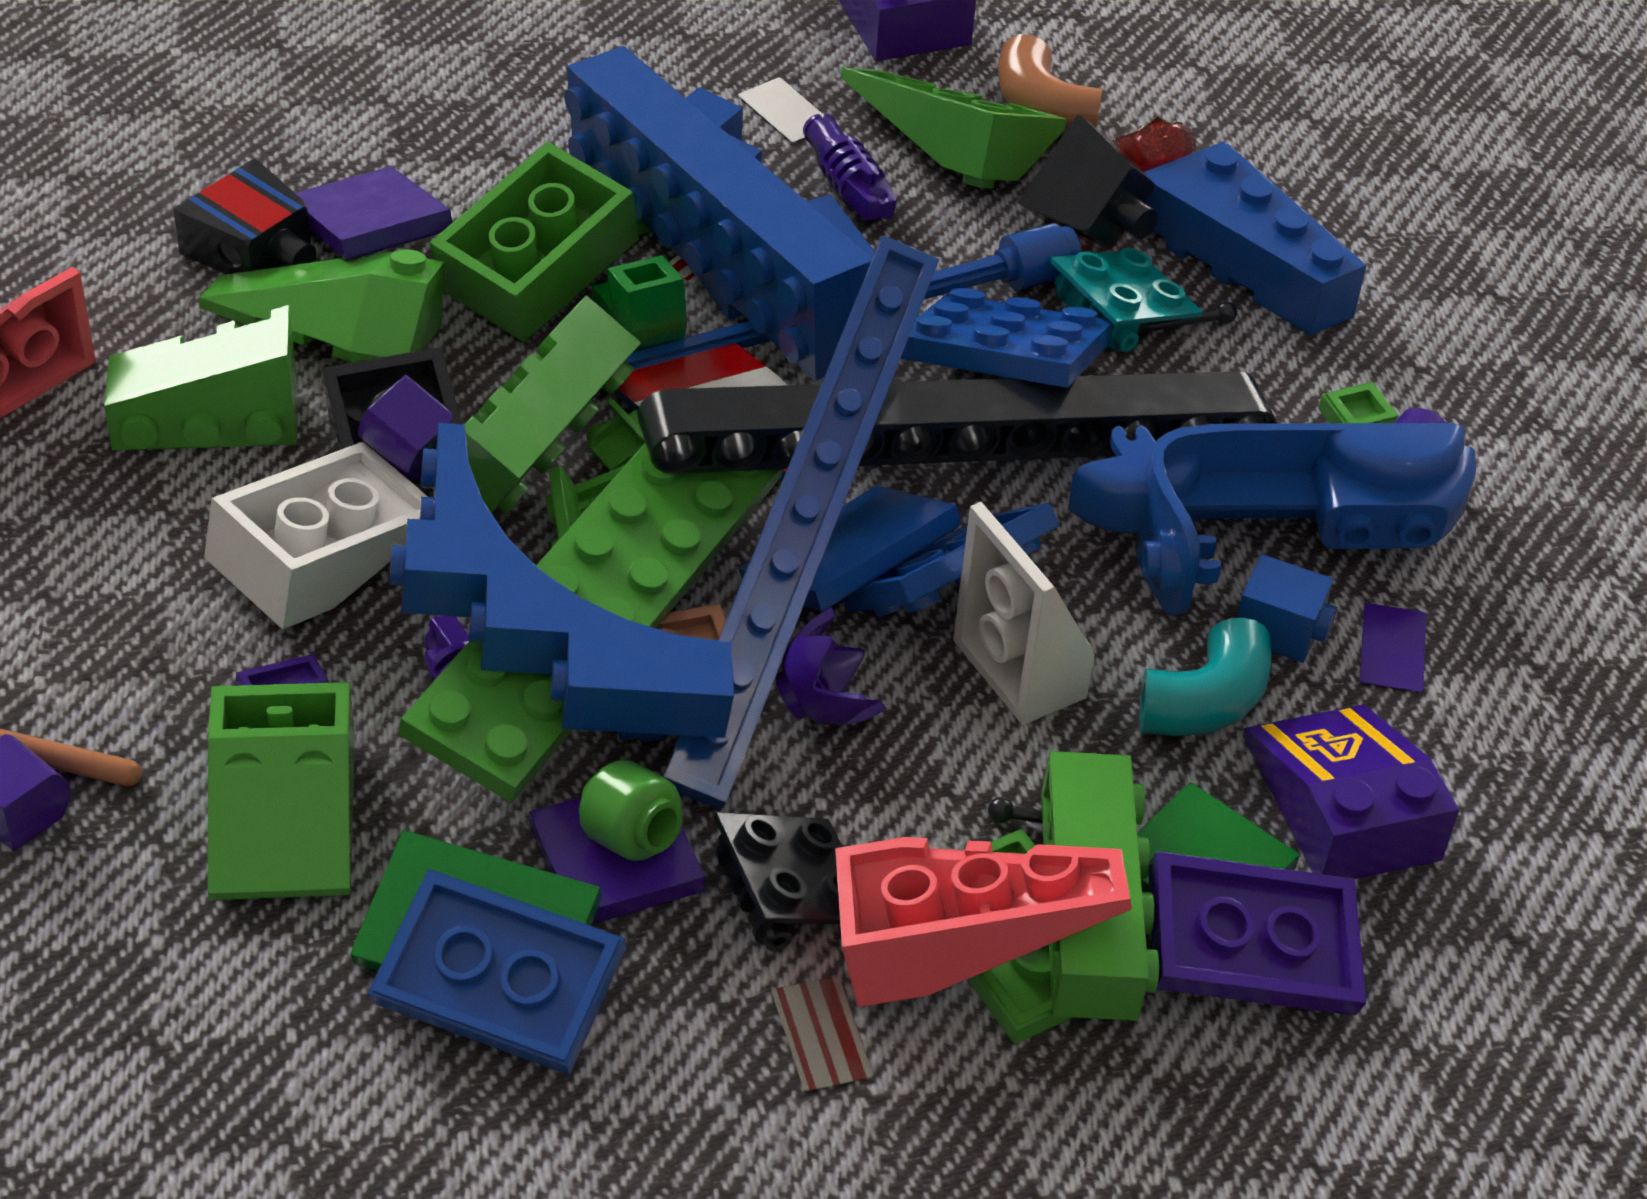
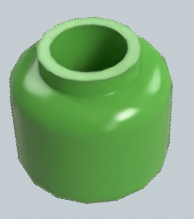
(630, 810)

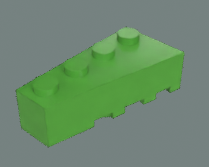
(542, 399)

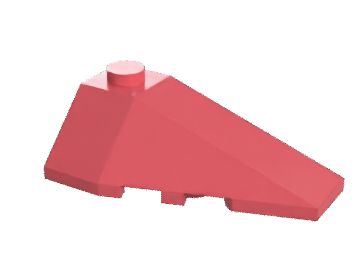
(940, 916)

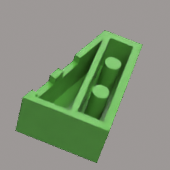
(207, 390)

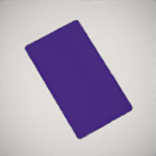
(1393, 647)

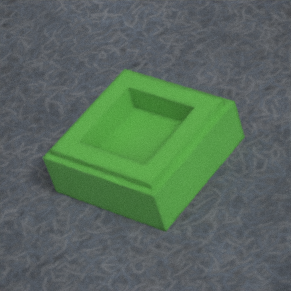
(1357, 405)

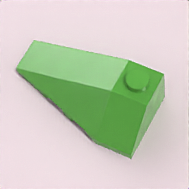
(960, 128)
(358, 305)

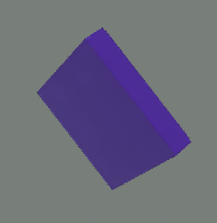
(623, 883)

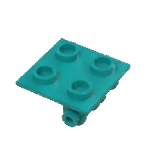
(1121, 289)

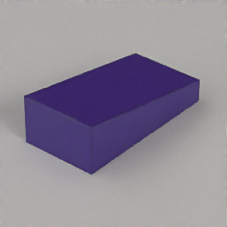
(292, 671)

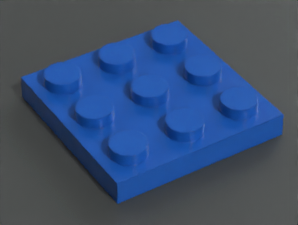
(1008, 338)

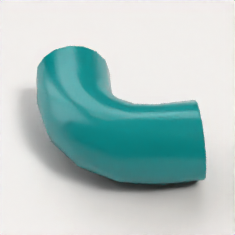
(1215, 694)

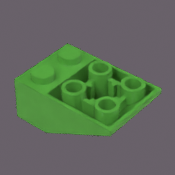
(280, 790)

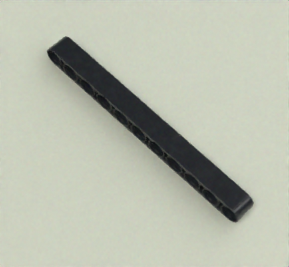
(944, 419)

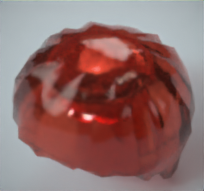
(1157, 143)

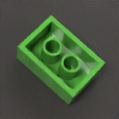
(536, 240)

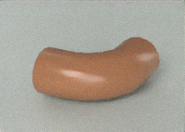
(1028, 82)

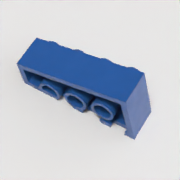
(1255, 237)

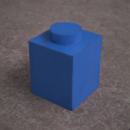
(1289, 605)

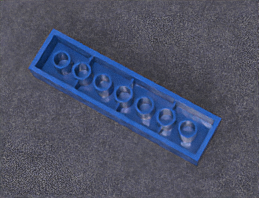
(717, 206)

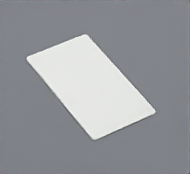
(781, 107)

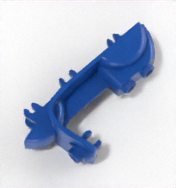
(1358, 481)

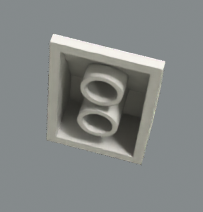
(311, 532)
(1017, 625)

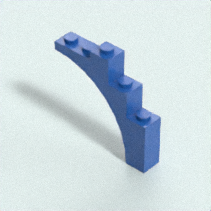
(598, 663)

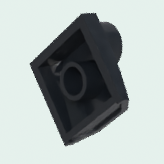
(358, 385)

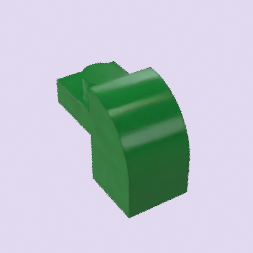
(645, 300)

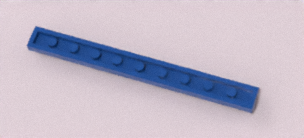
(807, 510)

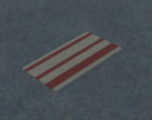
(822, 1033)

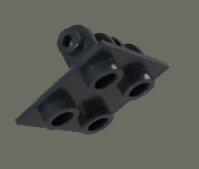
(780, 872)

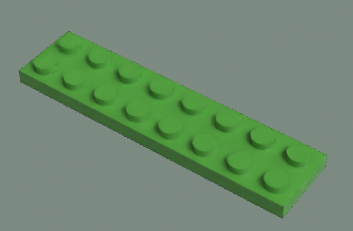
(625, 553)

